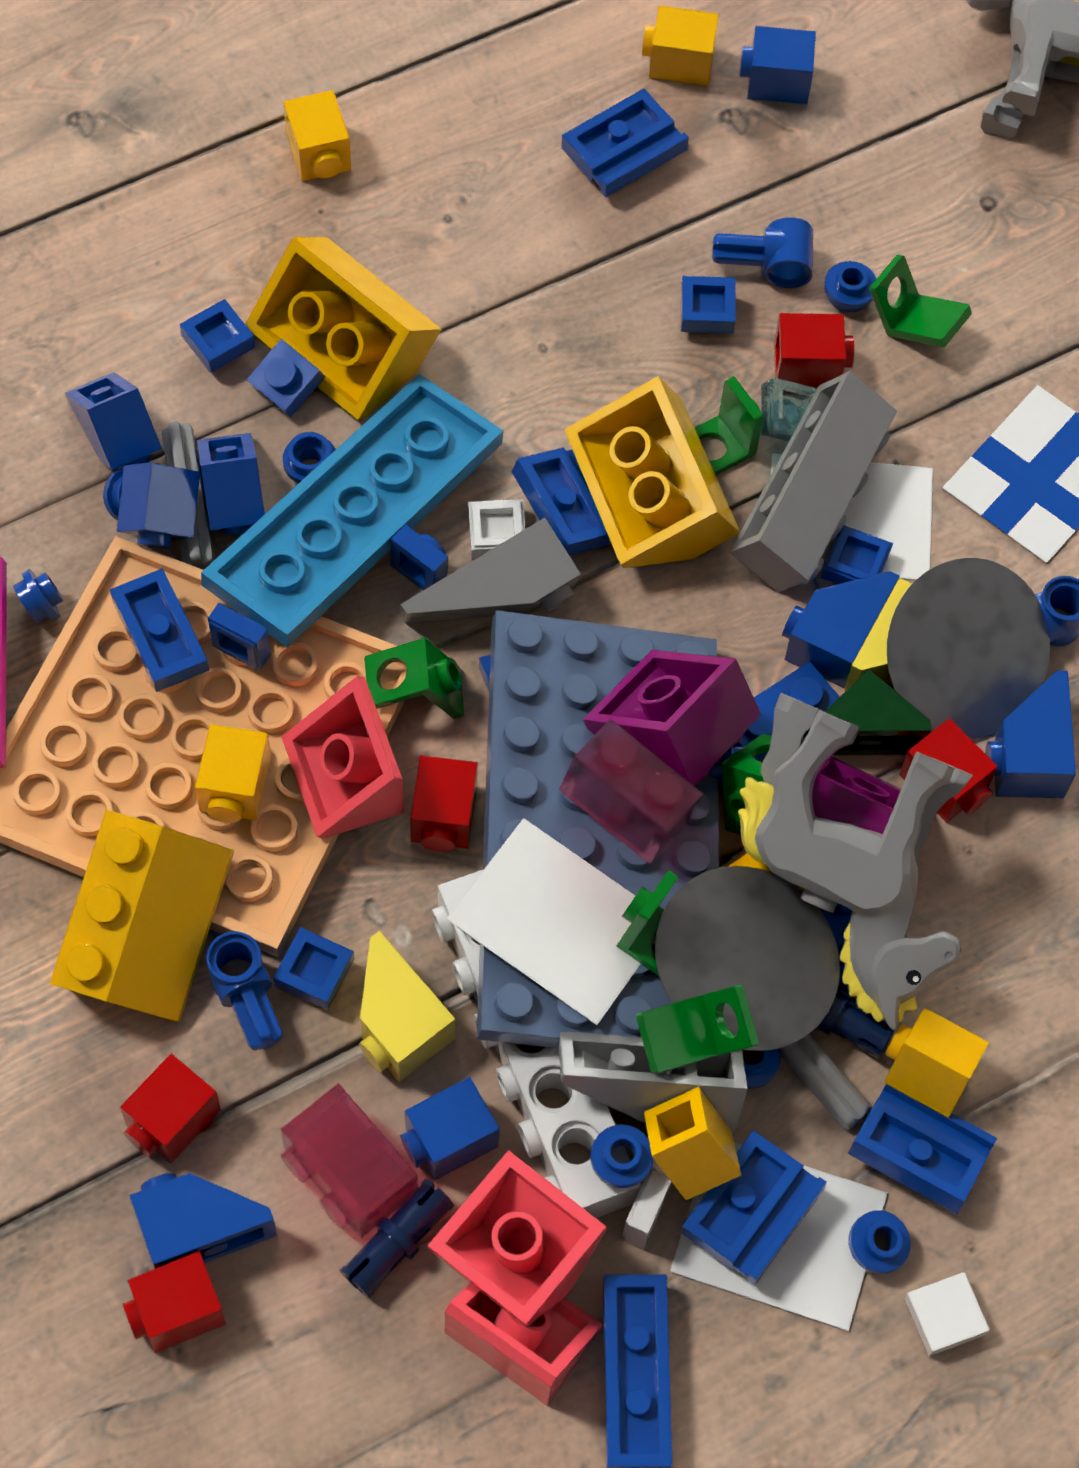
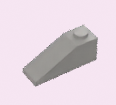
(512, 577)
(619, 1075)

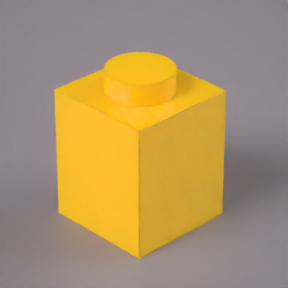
(681, 45)
(317, 135)
(233, 773)
(933, 1061)
(692, 1143)

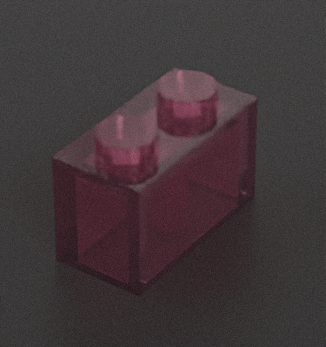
(630, 791)
(347, 1162)

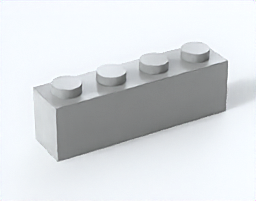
(814, 483)

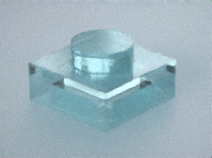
(783, 407)

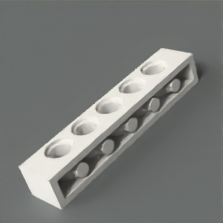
(527, 1075)

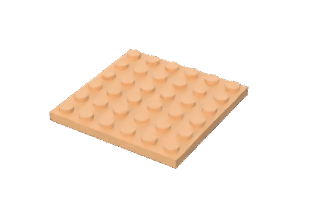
(105, 740)

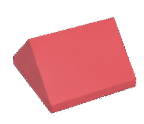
(345, 763)
(519, 1240)
(531, 1357)

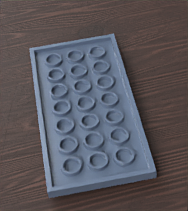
(540, 690)

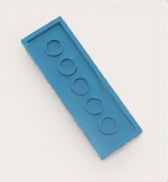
(350, 508)

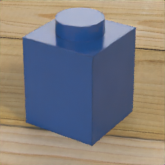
(779, 64)
(158, 503)
(449, 1129)

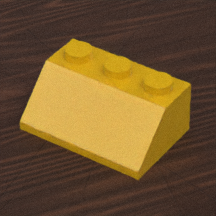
(342, 323)
(651, 478)
(142, 916)

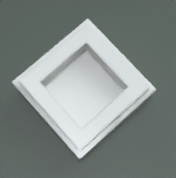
(493, 523)
(646, 1209)
(946, 1314)

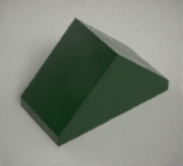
(885, 718)

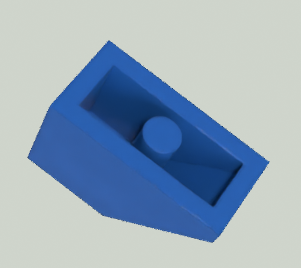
(115, 421)
(231, 482)
(836, 625)
(1036, 744)
(195, 1216)

